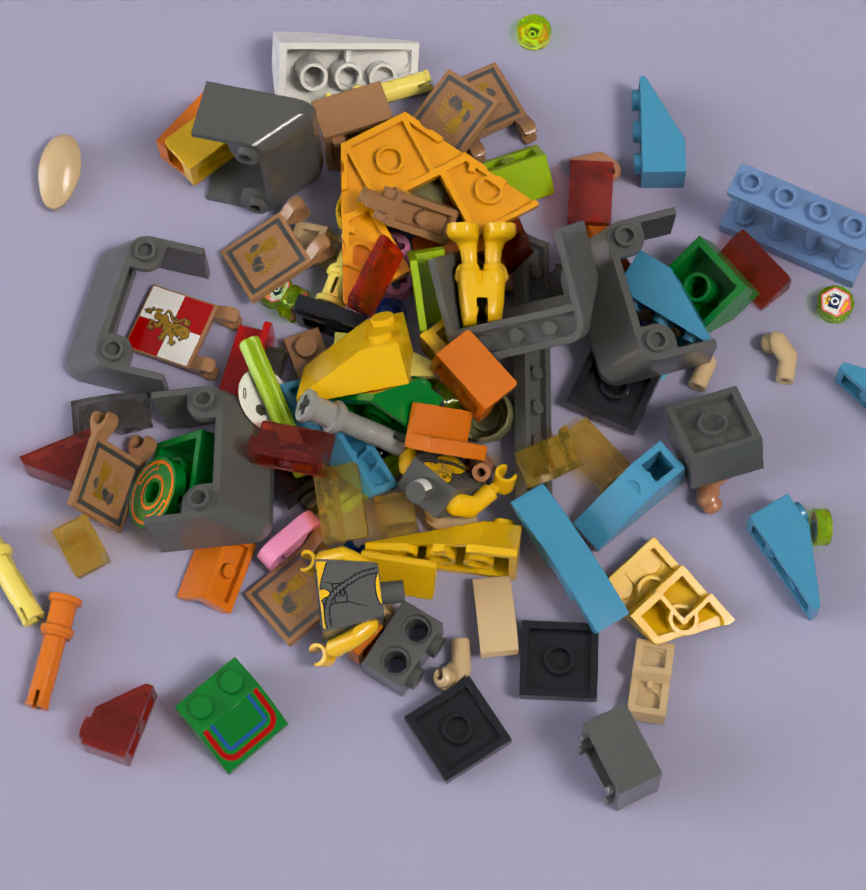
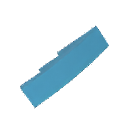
(374, 473)
(569, 558)

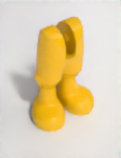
(481, 283)

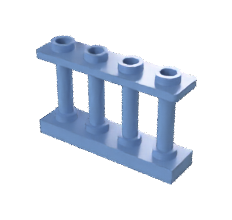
(797, 225)

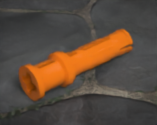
(56, 633)

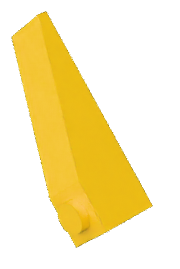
(469, 549)

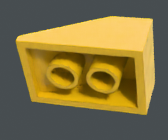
(364, 360)

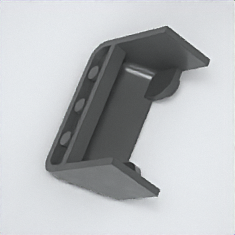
(272, 145)
(531, 324)
(618, 343)
(97, 351)
(239, 500)

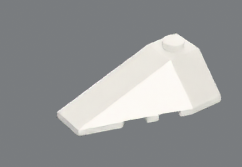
(319, 63)

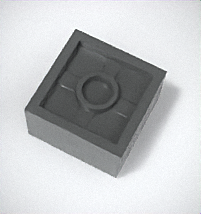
(714, 437)
(620, 757)

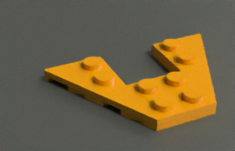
(408, 158)

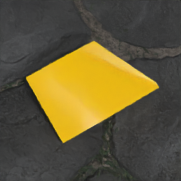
(664, 596)

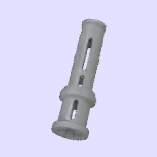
(336, 418)

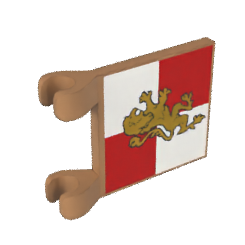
(175, 328)

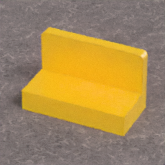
(197, 155)

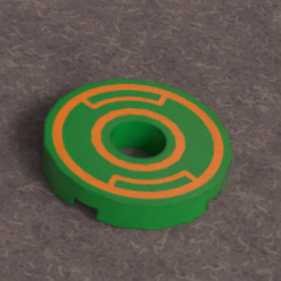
(157, 490)

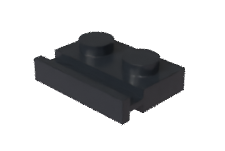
(326, 316)

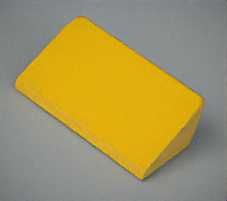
(417, 574)

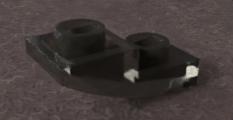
(130, 407)

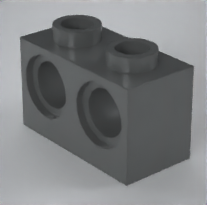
(395, 645)

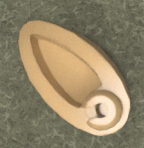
(59, 171)

